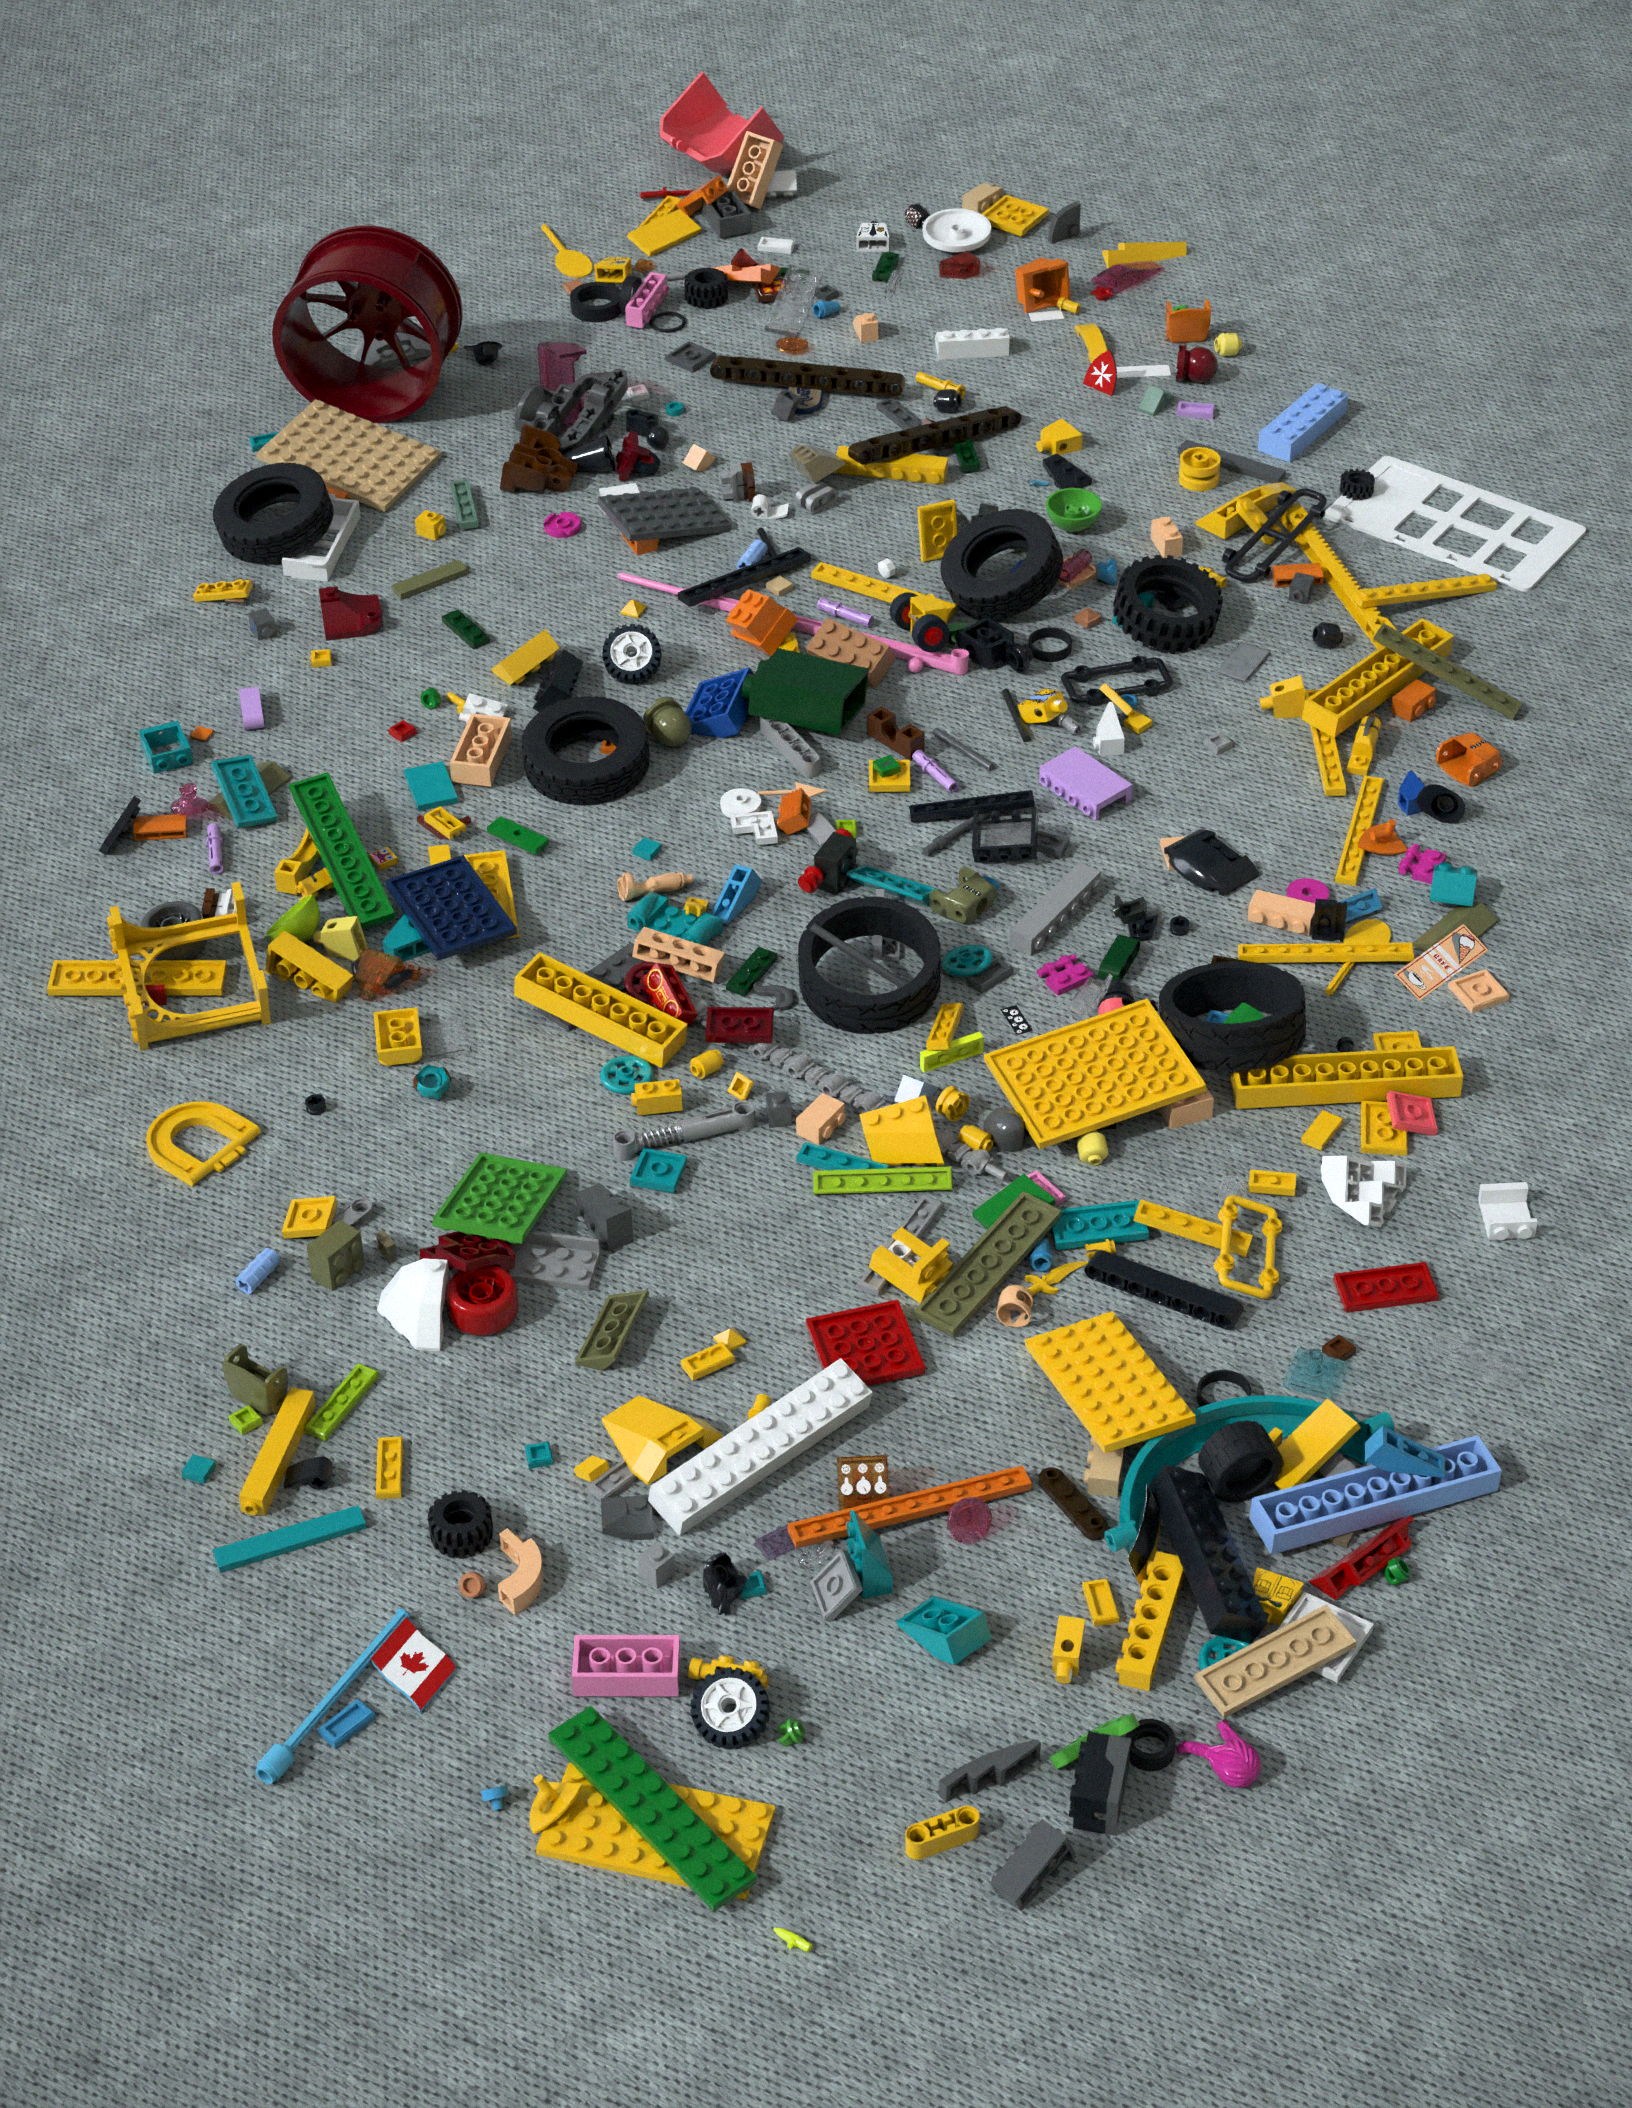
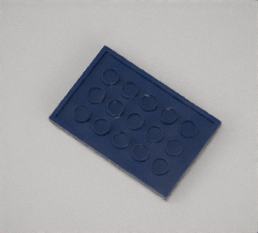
(451, 907)

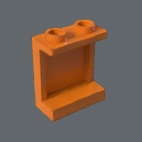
(709, 191)

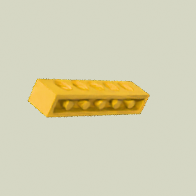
(1151, 1622)

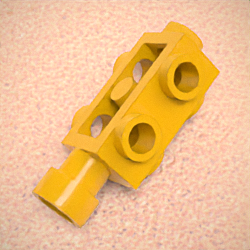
(699, 1669)

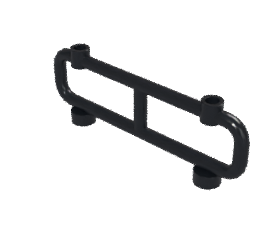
(1286, 500)

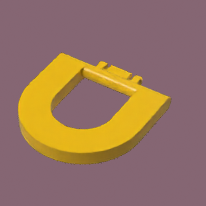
(203, 1113)

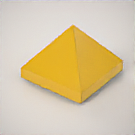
(633, 609)
(740, 1086)
(730, 1338)

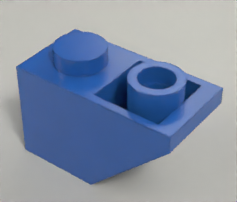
(1408, 794)

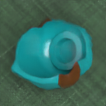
(432, 1081)

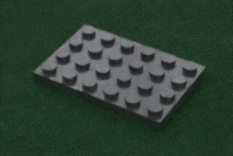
(663, 514)

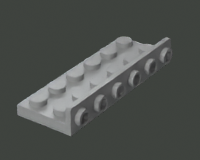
(555, 1260)

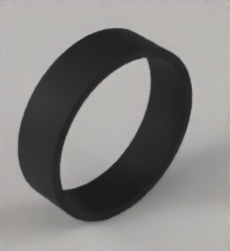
(625, 293)
(1050, 632)
(1221, 1375)

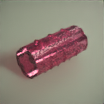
(1075, 565)

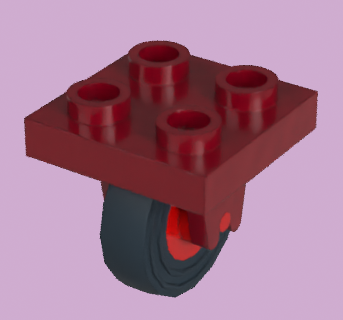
(635, 458)

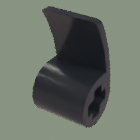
(314, 1470)

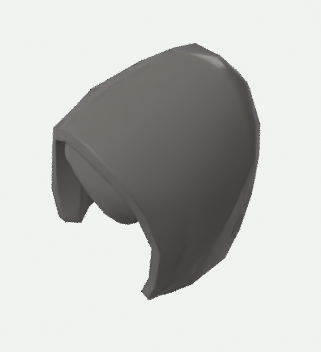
(1006, 1129)

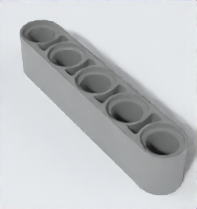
(791, 746)

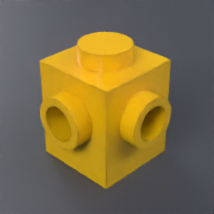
(430, 525)

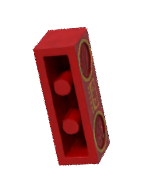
(669, 993)

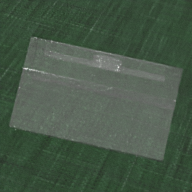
(1089, 996)

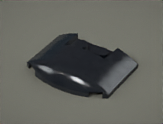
(1210, 862)

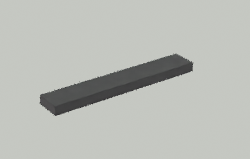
(906, 420)
(1241, 464)

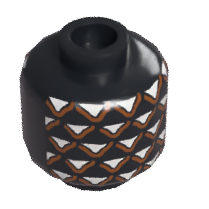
(916, 215)

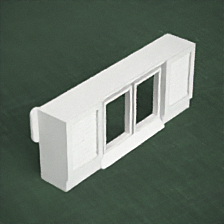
(317, 567)

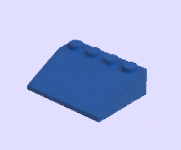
(718, 705)

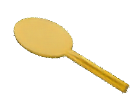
(569, 261)
(1362, 932)

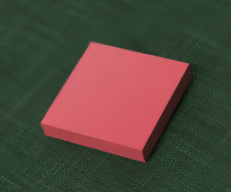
(1412, 1113)

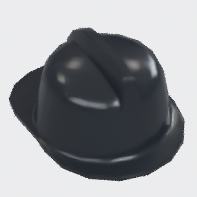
(485, 352)
(1441, 803)

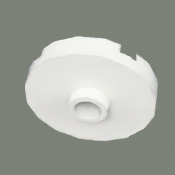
(740, 802)

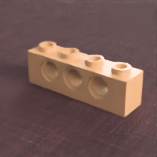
(682, 954)

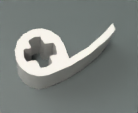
(761, 509)

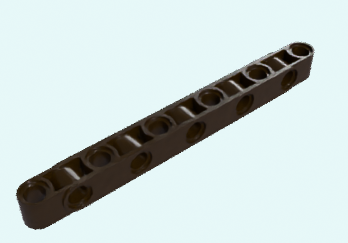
(807, 376)
(934, 435)

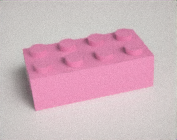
(626, 1665)

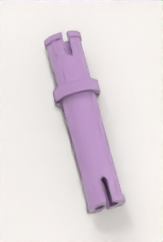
(840, 610)
(930, 766)
(214, 843)

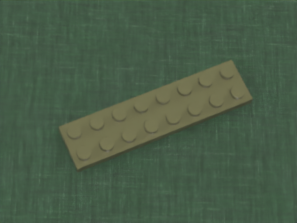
(987, 1264)

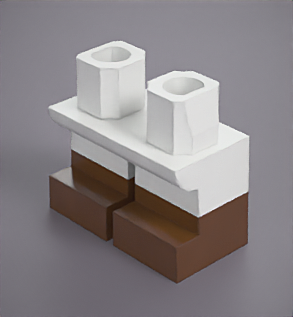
(217, 903)

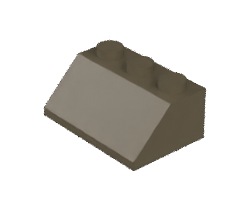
(815, 462)

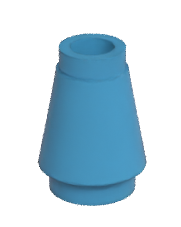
(825, 308)
(1041, 1255)

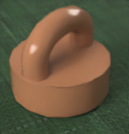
(472, 1584)

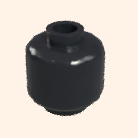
(947, 401)
(1327, 635)

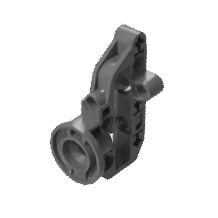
(549, 409)

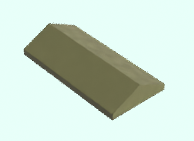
(272, 777)
(1475, 918)
(611, 1329)

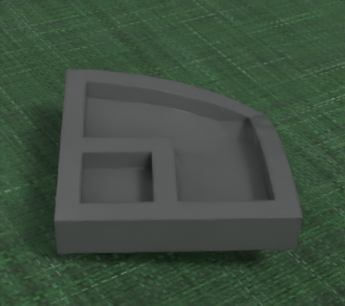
(1065, 223)
(627, 1517)

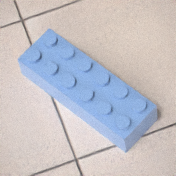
(1303, 422)

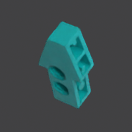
(404, 941)

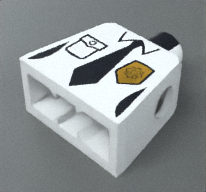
(872, 237)

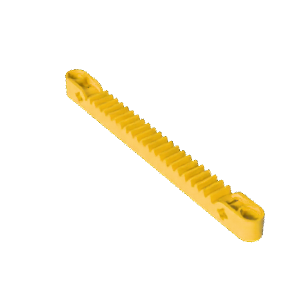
(1334, 572)

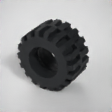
(706, 287)
(465, 1538)

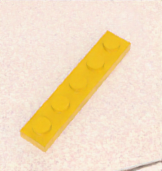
(1190, 1227)

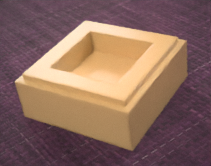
(779, 586)

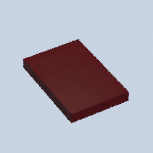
(739, 1025)

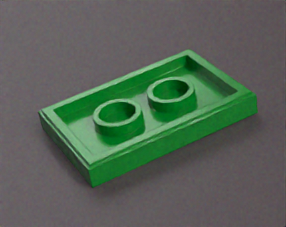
(995, 1206)

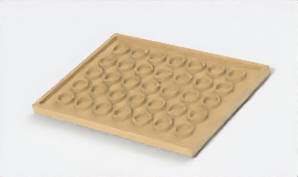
(351, 454)

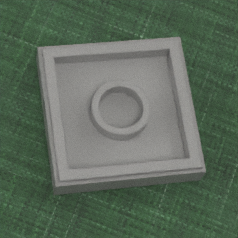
(836, 1585)

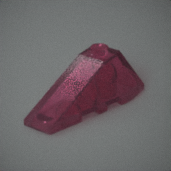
(1126, 275)

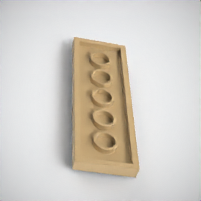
(1275, 1660)

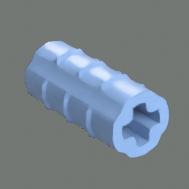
(753, 554)
(257, 1270)

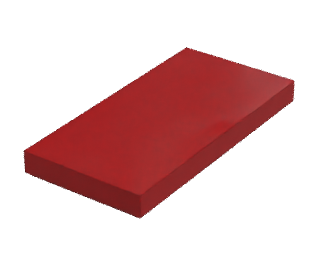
(1386, 1287)

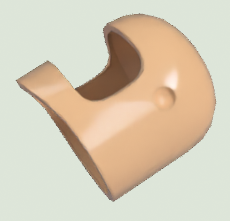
(1014, 1298)

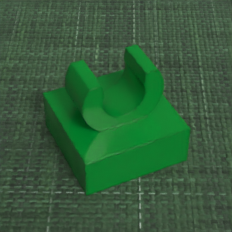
(954, 629)

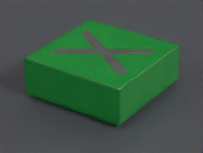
(886, 766)

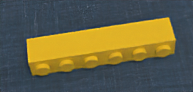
(906, 468)

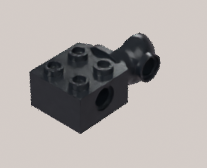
(994, 645)

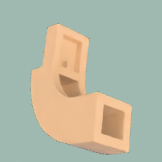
(526, 1582)

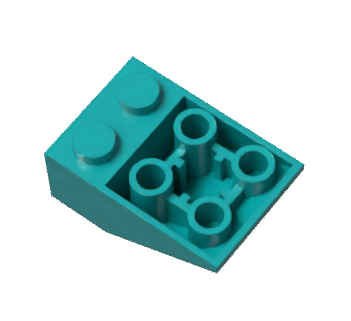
(868, 1558)

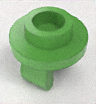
(794, 1732)

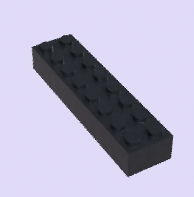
(1208, 1554)

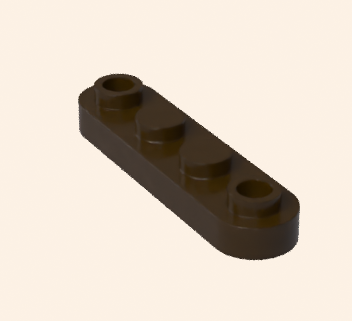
(1073, 1503)

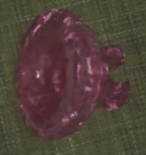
(189, 801)
(969, 1520)

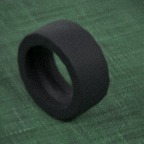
(1152, 1761)

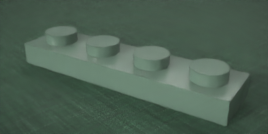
(464, 504)

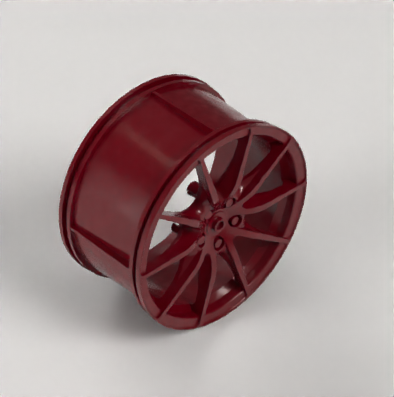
(394, 283)

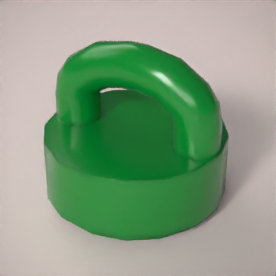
(430, 698)
(1399, 1569)

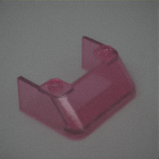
(557, 367)

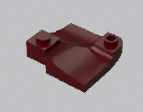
(349, 614)
(470, 1252)

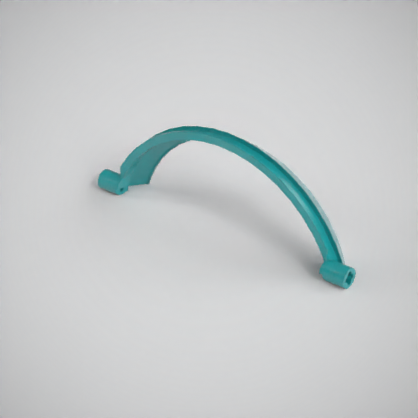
(1175, 1446)

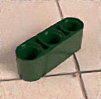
(1119, 958)

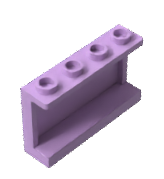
(1084, 782)

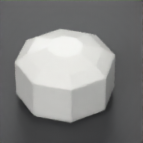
(886, 568)

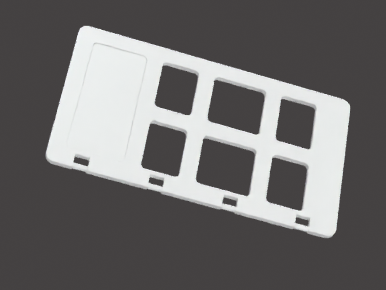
(1403, 489)

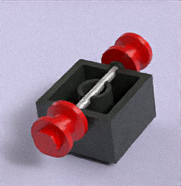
(831, 864)

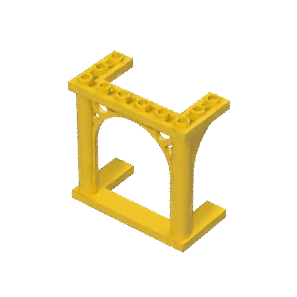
(133, 939)

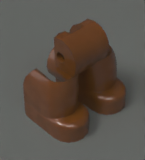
(537, 463)

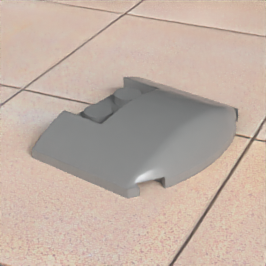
(383, 356)

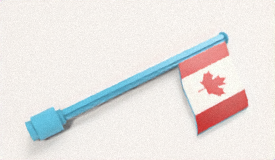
(404, 1661)

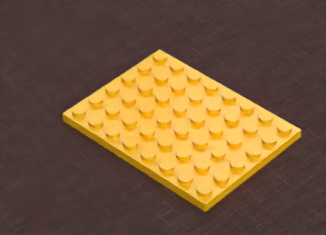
(1094, 1073)

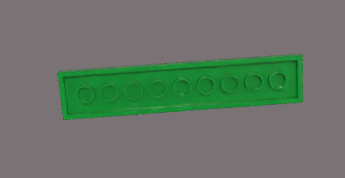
(341, 850)
(653, 1808)

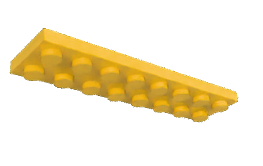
(102, 978)

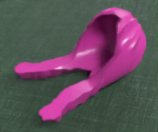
(1234, 1762)

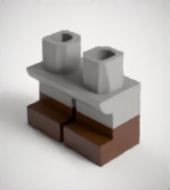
(741, 480)

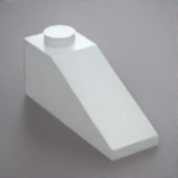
(1109, 735)

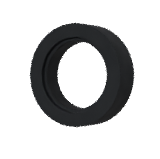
(595, 290)

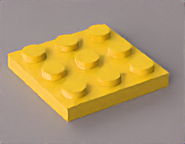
(1015, 215)

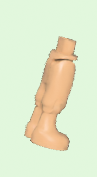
(663, 883)

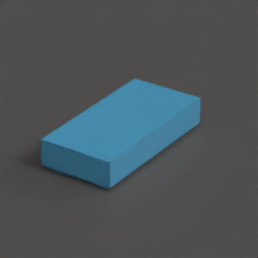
(346, 1723)

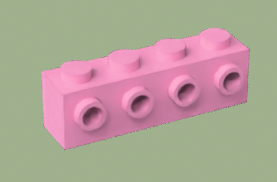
(646, 300)

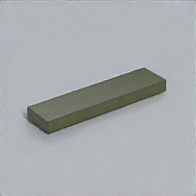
(429, 579)

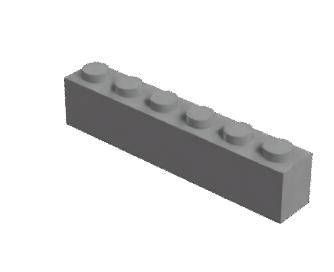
(1055, 908)

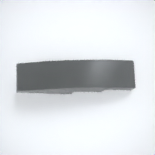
(996, 1766)

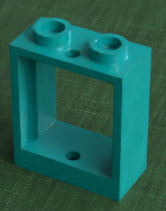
(170, 734)

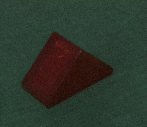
(742, 259)

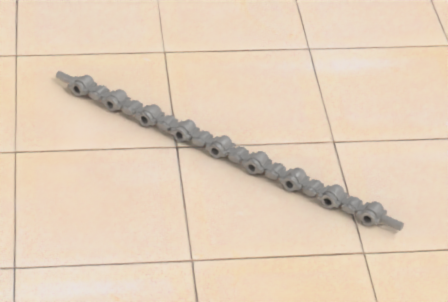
(836, 1084)

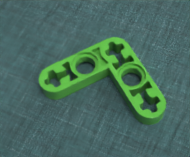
(1116, 1727)

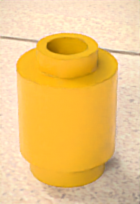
(706, 1063)
(975, 1138)

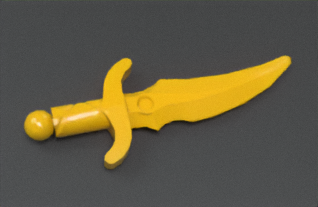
(1055, 1276)

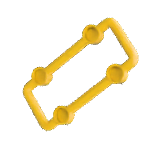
(1225, 1262)

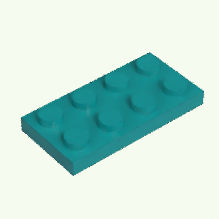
(244, 791)
(1097, 1223)

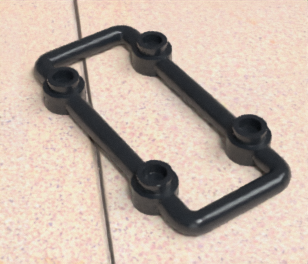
(1138, 664)

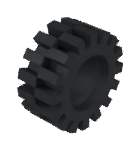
(1357, 484)

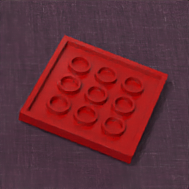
(869, 1340)

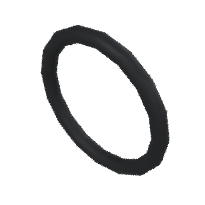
(668, 330)

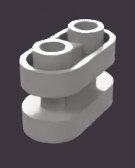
(816, 497)

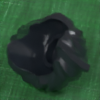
(722, 1582)

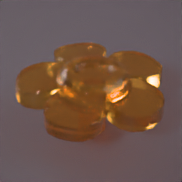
(644, 265)

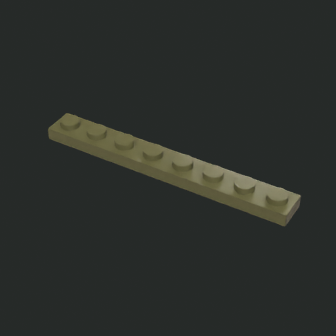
(1447, 671)

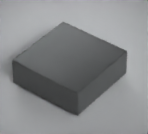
(827, 293)

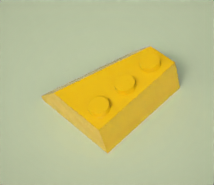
(526, 658)
(903, 1134)

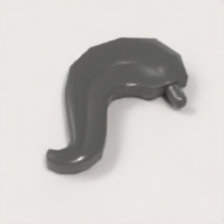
(783, 995)

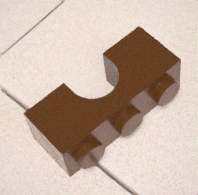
(883, 728)

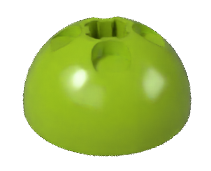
(298, 921)

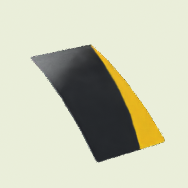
(1147, 1539)

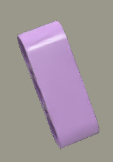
(251, 708)

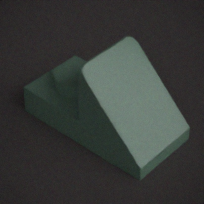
(1155, 400)

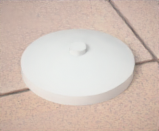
(956, 230)

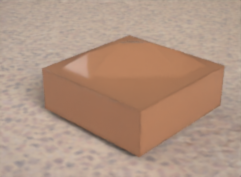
(1087, 618)

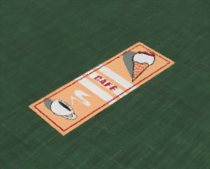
(1441, 962)

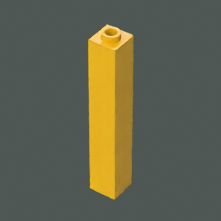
(277, 1452)

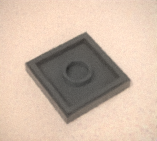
(690, 356)

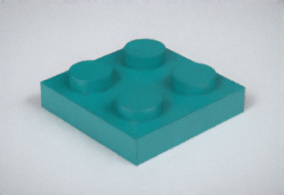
(658, 1170)

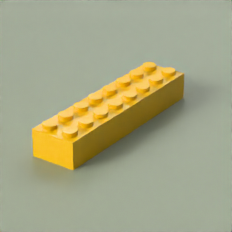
(600, 1009)

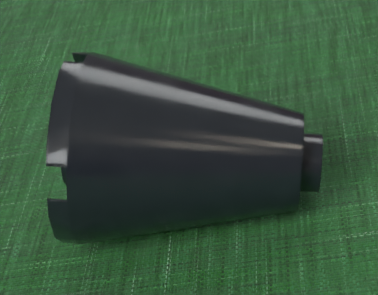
(594, 456)

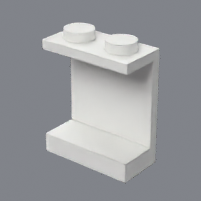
(1506, 1211)

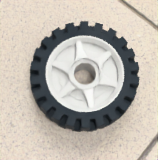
(628, 640)
(725, 1689)

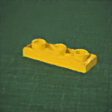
(222, 590)

